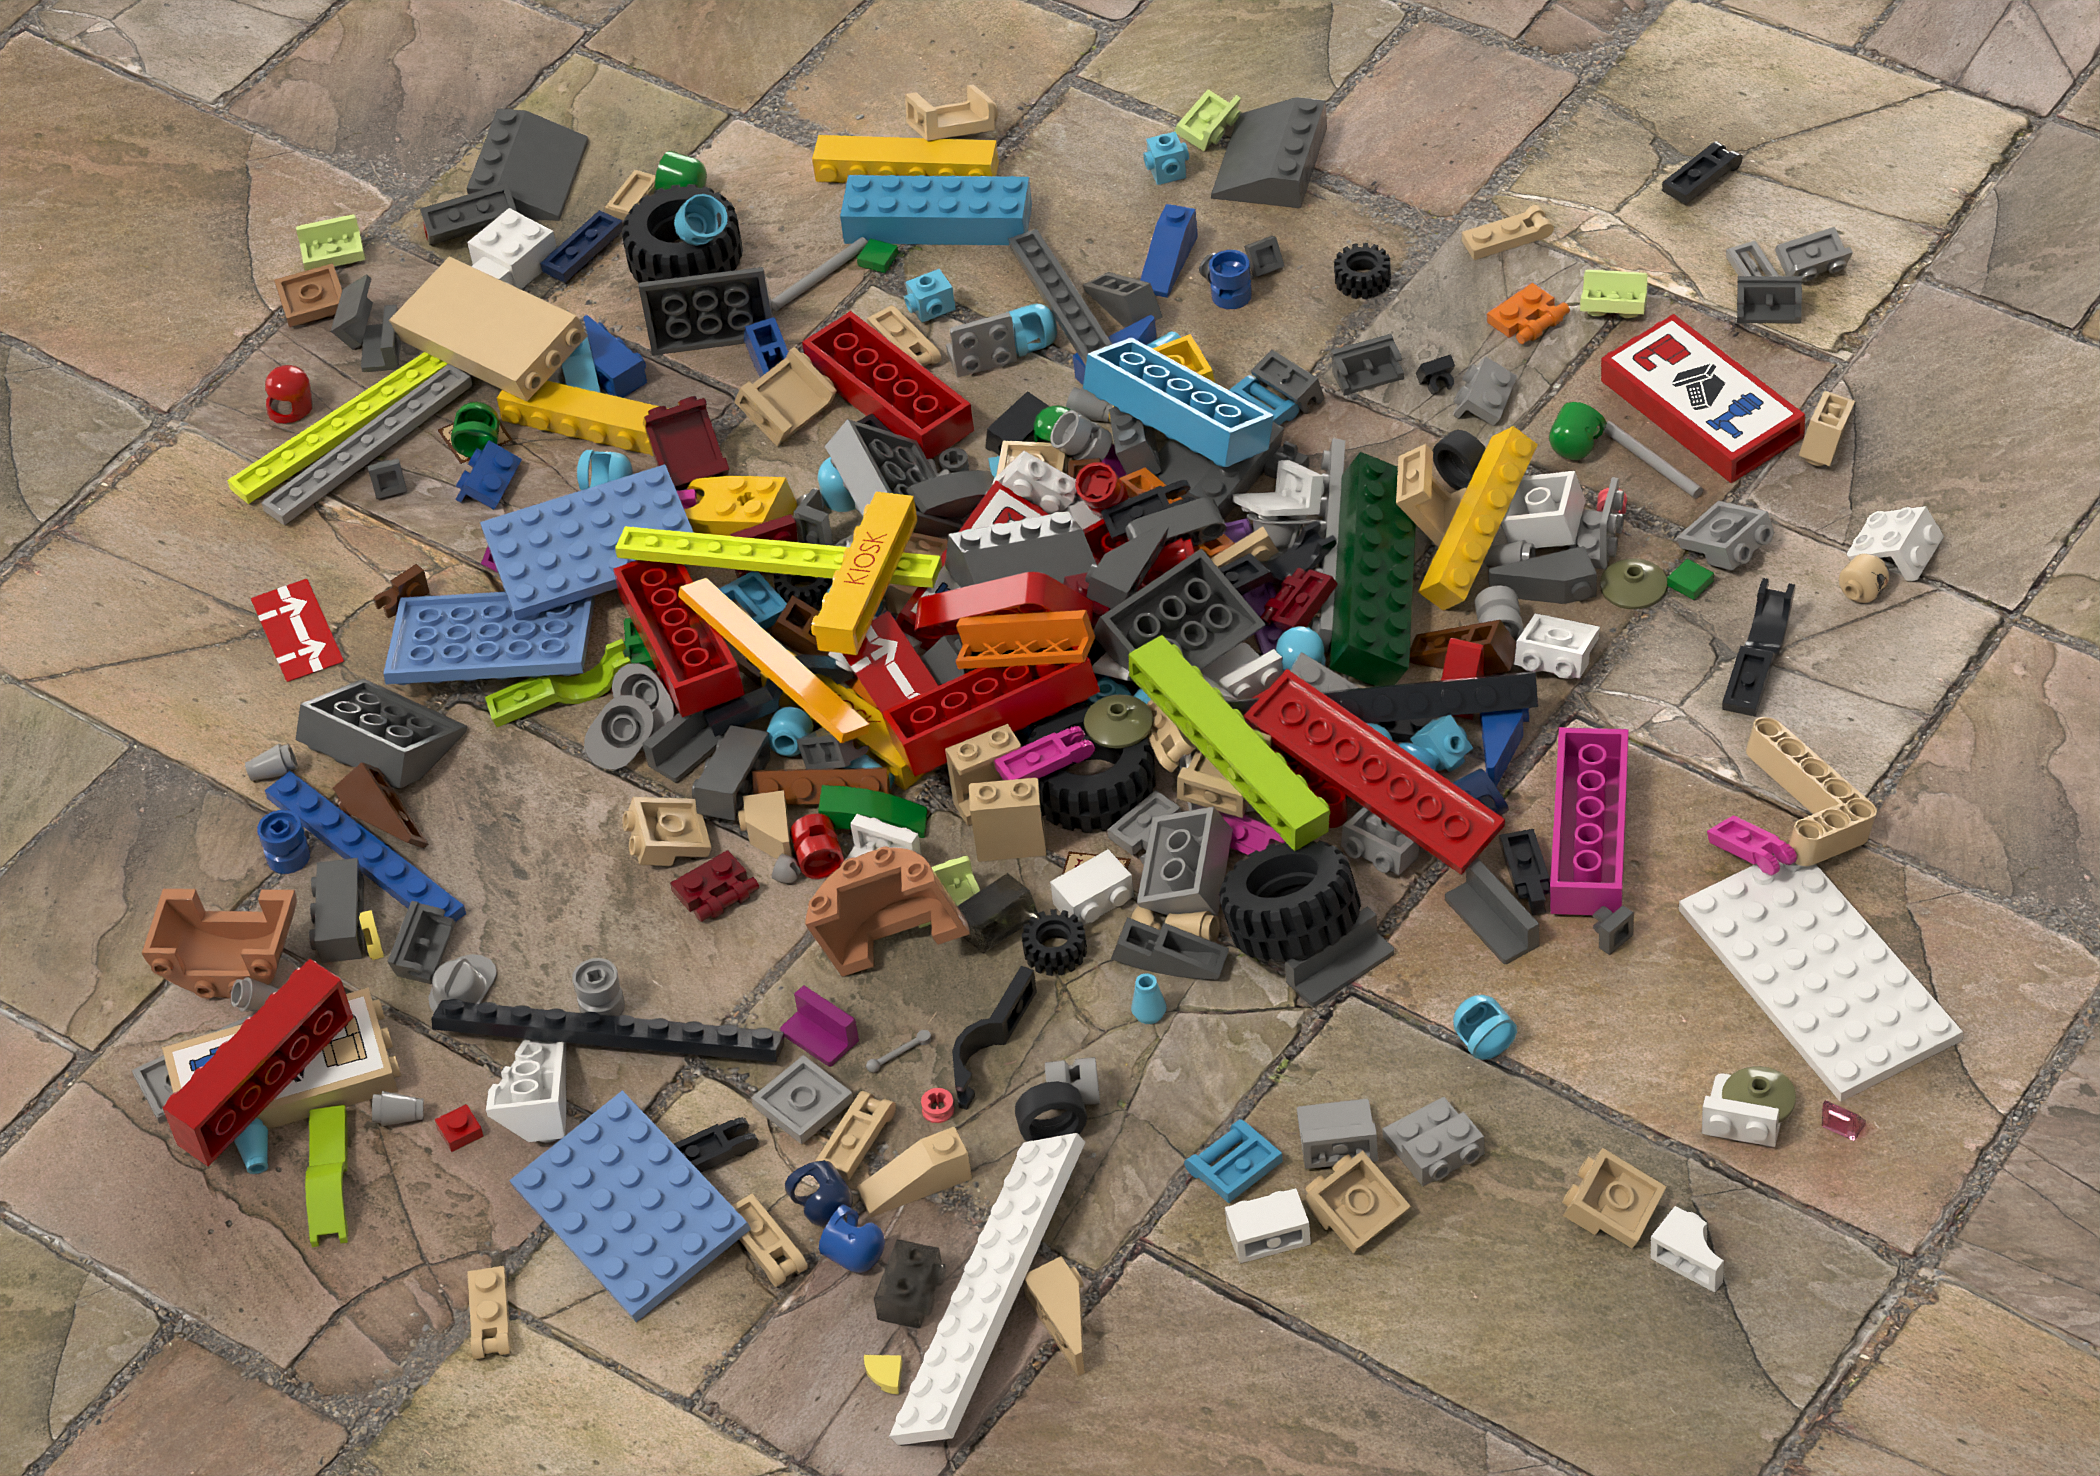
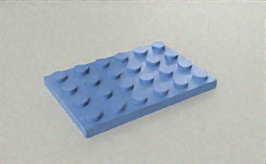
(569, 543)
(481, 639)
(629, 1206)

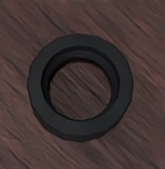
(1450, 453)
(1045, 1098)

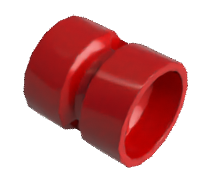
(1100, 487)
(816, 846)

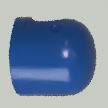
(851, 1246)

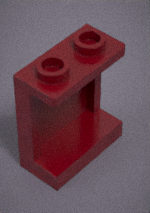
(685, 442)

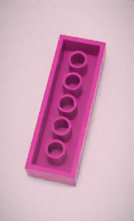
(1589, 820)

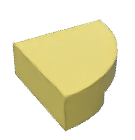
(371, 935)
(885, 1371)

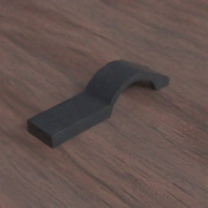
(1305, 553)
(1760, 650)
(766, 699)
(992, 1030)

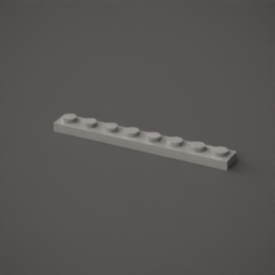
(366, 444)
(1333, 463)

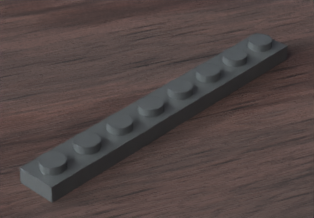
(1059, 293)

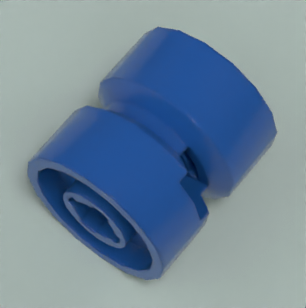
(1230, 279)
(283, 841)

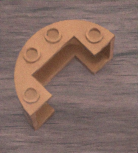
(877, 898)
(216, 948)

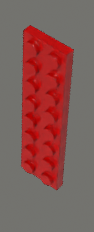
(1375, 771)

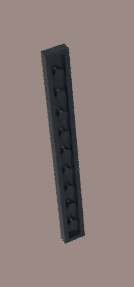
(1431, 698)
(607, 1030)

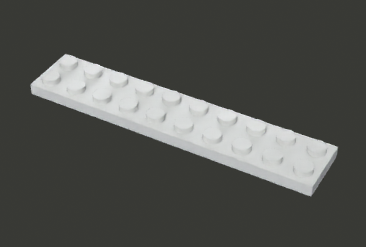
(987, 1290)

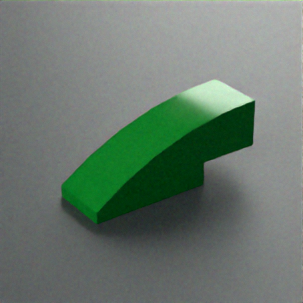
(844, 802)

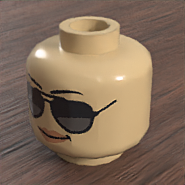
(1865, 577)

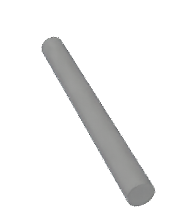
(818, 274)
(1653, 460)

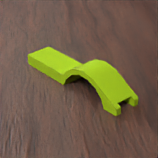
(546, 690)
(325, 1173)

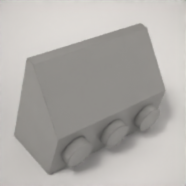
(1185, 862)

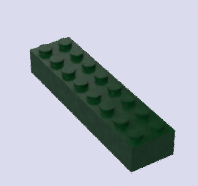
(1372, 576)

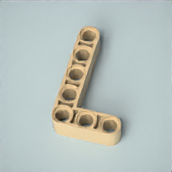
(1840, 812)

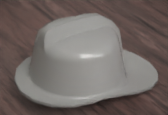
(1282, 531)
(647, 685)
(618, 732)
(462, 979)

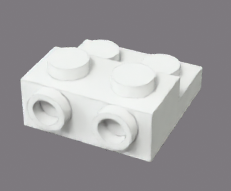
(1038, 483)
(1556, 646)

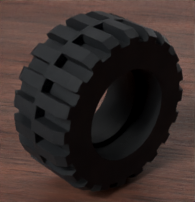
(651, 229)
(1100, 798)
(1290, 901)

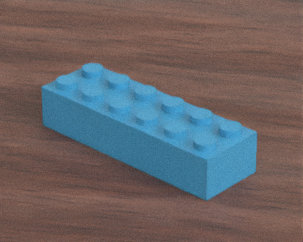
(936, 209)
(1178, 402)

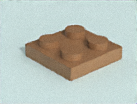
(309, 294)

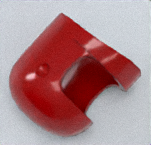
(290, 385)

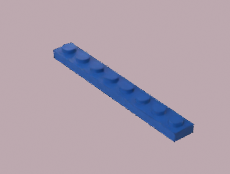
(354, 841)

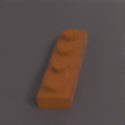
(805, 785)

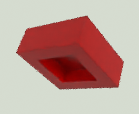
(459, 1127)

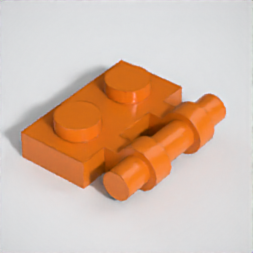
(1522, 310)

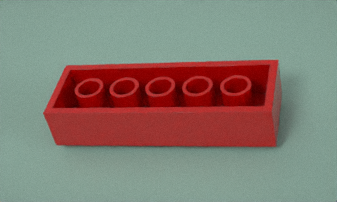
(889, 384)
(679, 641)
(981, 703)
(258, 1062)

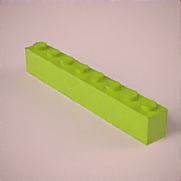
(1229, 742)

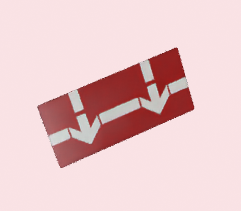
(297, 630)
(889, 665)

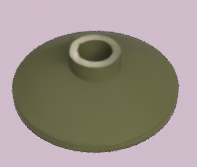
(1633, 583)
(1118, 721)
(1775, 1088)

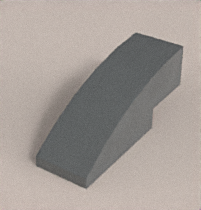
(951, 493)
(1169, 951)

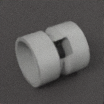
(1080, 437)
(1502, 604)
(598, 987)
(1080, 1075)

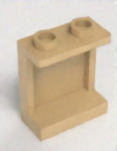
(951, 120)
(786, 397)
(1423, 496)
(974, 763)
(1209, 788)
(1007, 819)

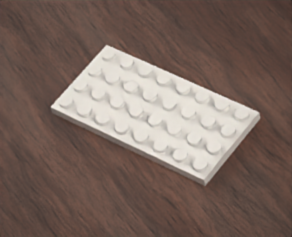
(1821, 975)

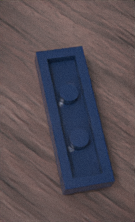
(582, 246)

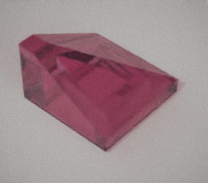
(1841, 1121)

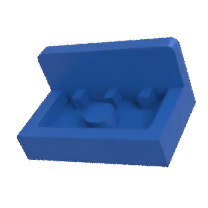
(489, 476)

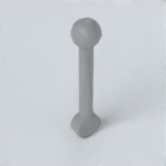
(923, 1038)

